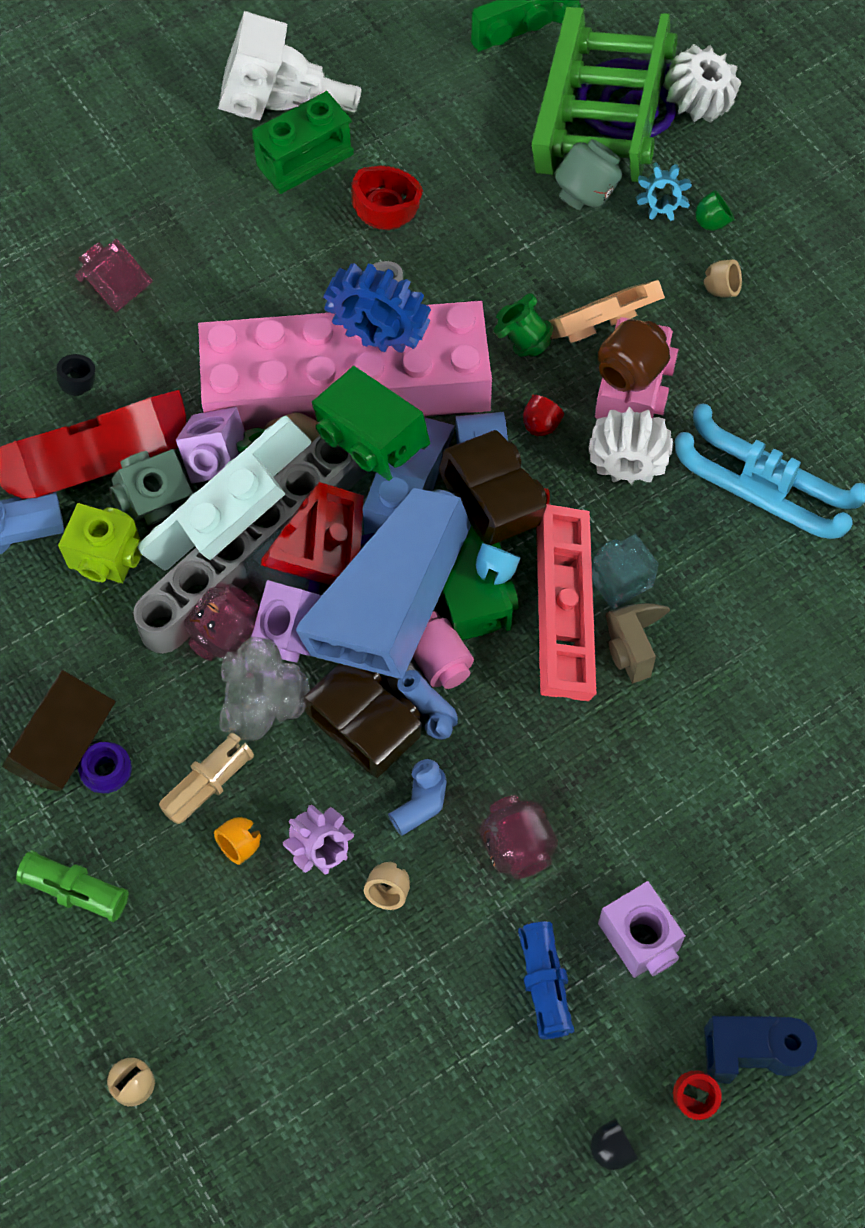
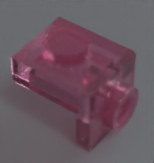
(113, 273)

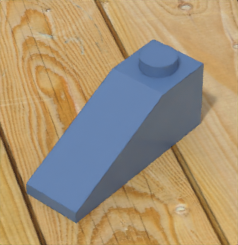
(418, 472)

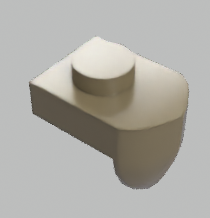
(628, 640)

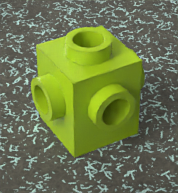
(100, 543)

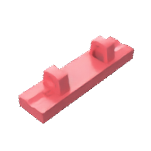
(565, 604)

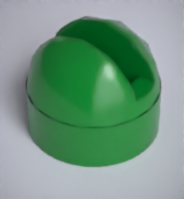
(713, 212)

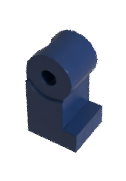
(772, 1043)

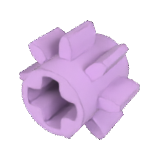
(318, 839)

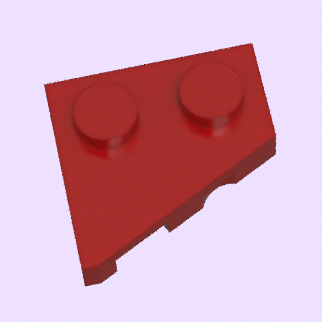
(319, 535)

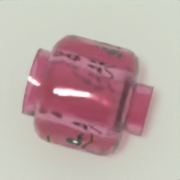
(221, 621)
(518, 837)

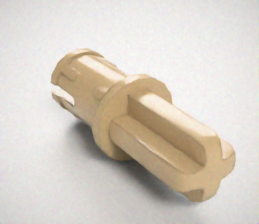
(205, 779)

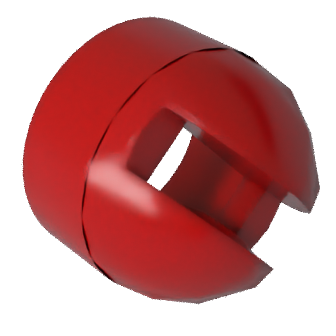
(541, 416)
(692, 1106)

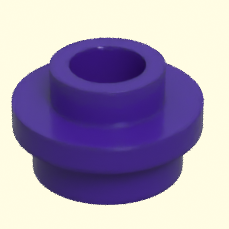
(98, 755)

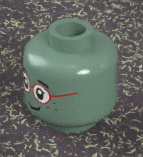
(588, 174)

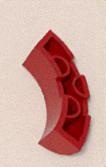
(91, 447)

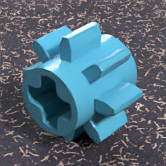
(667, 203)

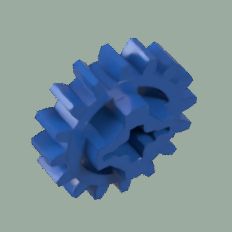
(377, 308)

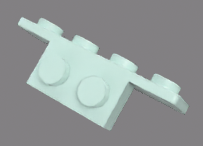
(229, 500)

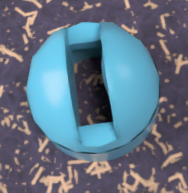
(497, 560)

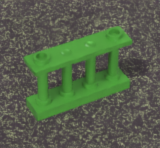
(569, 72)

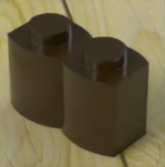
(493, 487)
(364, 717)

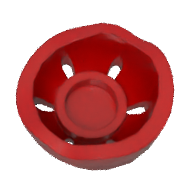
(385, 207)

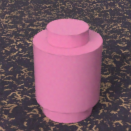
(443, 654)

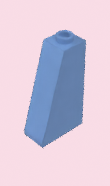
(390, 587)

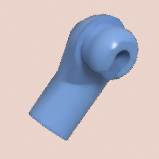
(439, 713)
(426, 797)

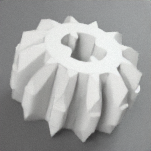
(702, 83)
(630, 446)

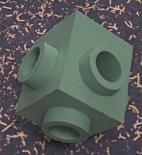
(163, 478)

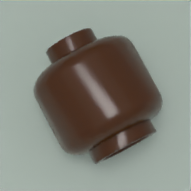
(633, 355)

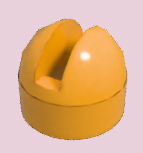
(236, 840)

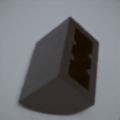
(59, 733)

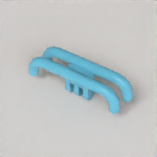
(767, 478)

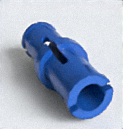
(545, 980)

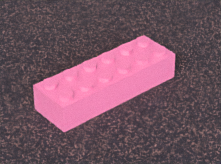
(288, 361)

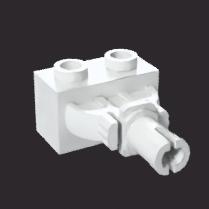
(273, 75)

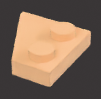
(581, 321)

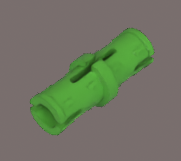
(72, 886)

